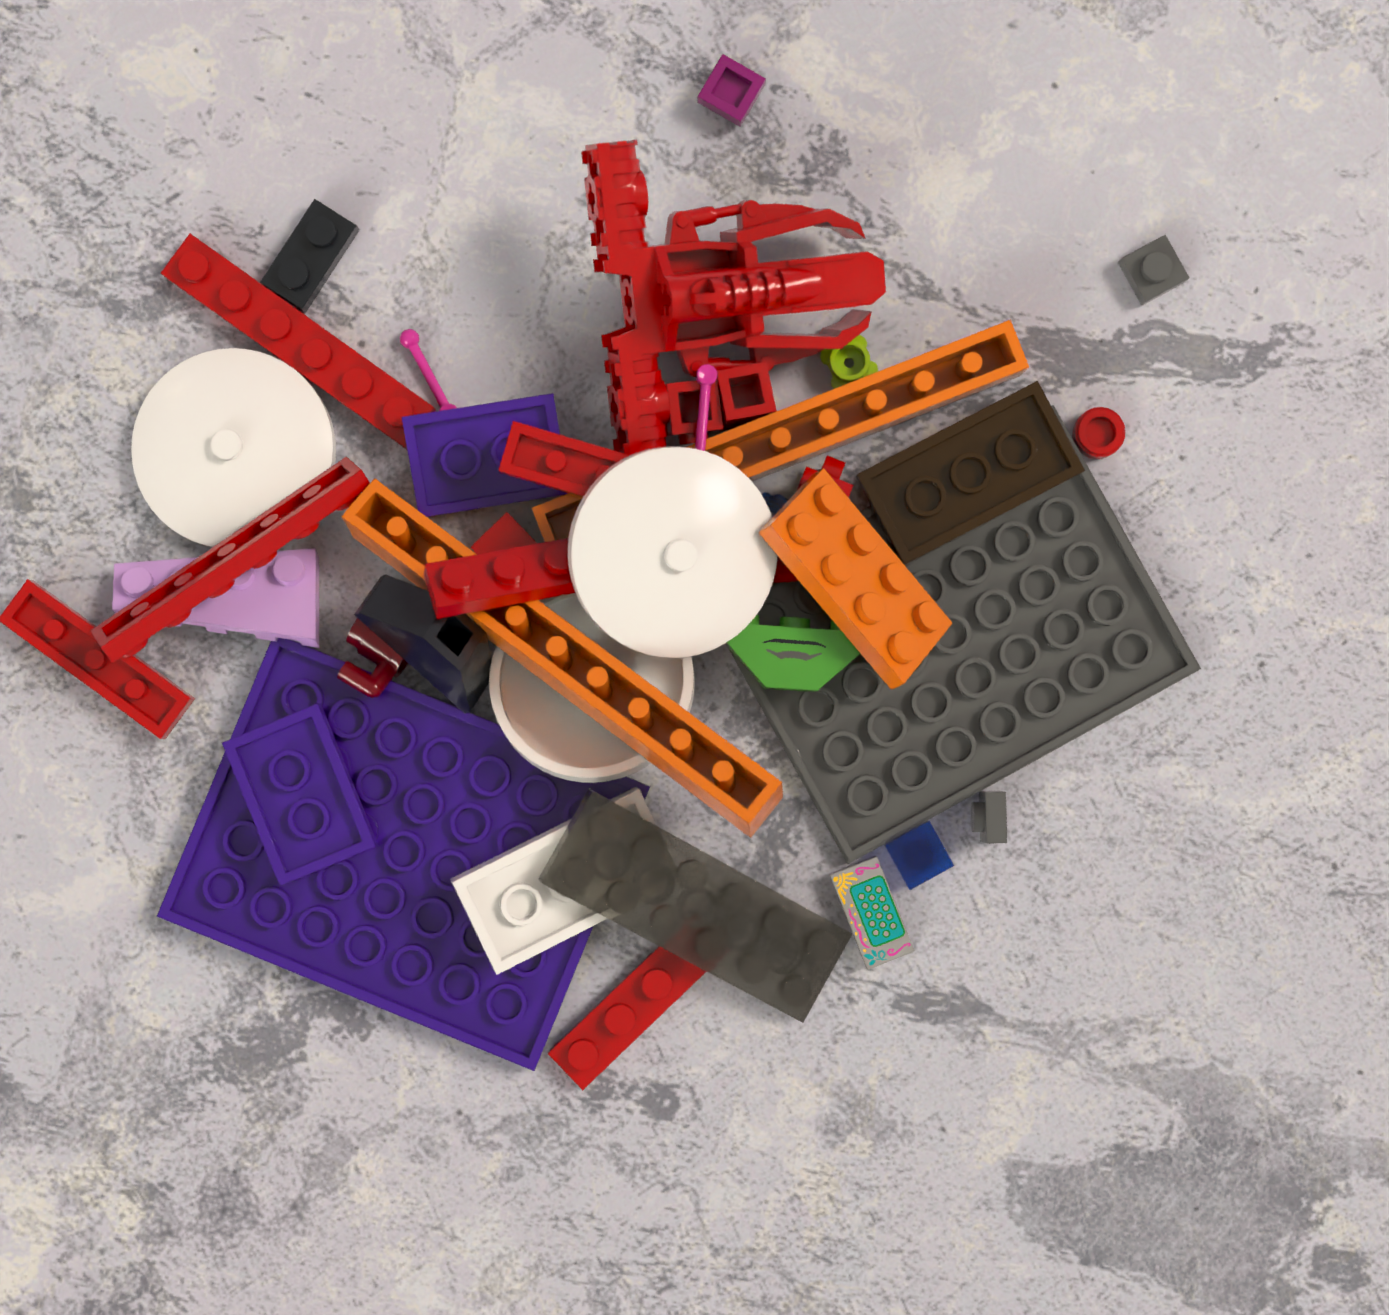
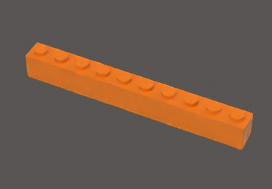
(847, 412)
(579, 670)

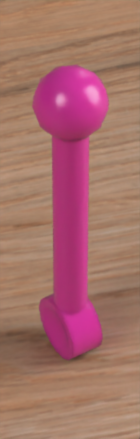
(409, 339)
(705, 377)

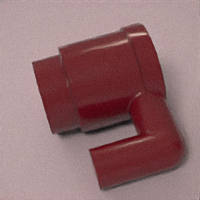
(377, 651)

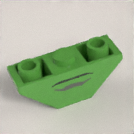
(792, 653)

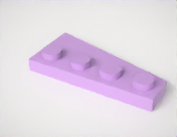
(264, 601)

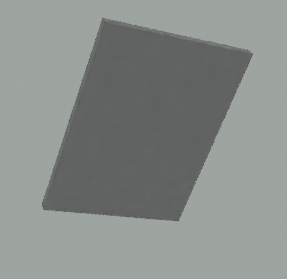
(1041, 647)

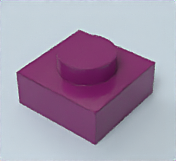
(731, 90)

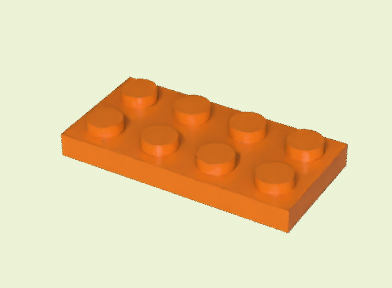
(856, 578)

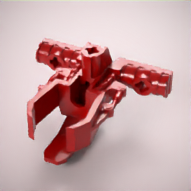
(708, 291)

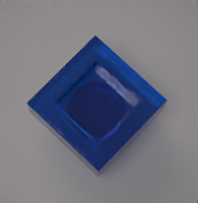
(918, 855)

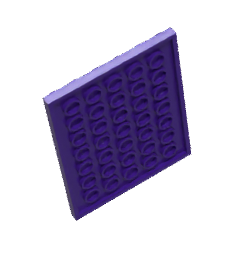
(388, 921)

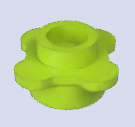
(853, 350)

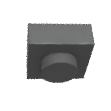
(1153, 270)
(990, 817)

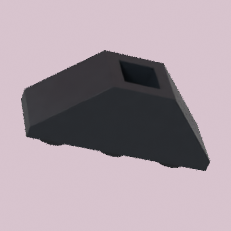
(445, 651)

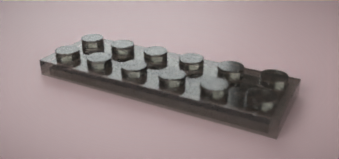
(694, 905)

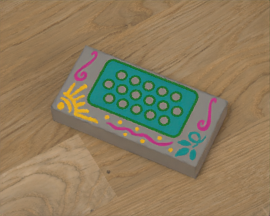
(871, 912)

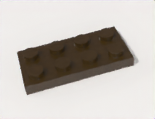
(970, 473)

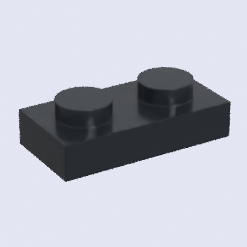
(310, 255)

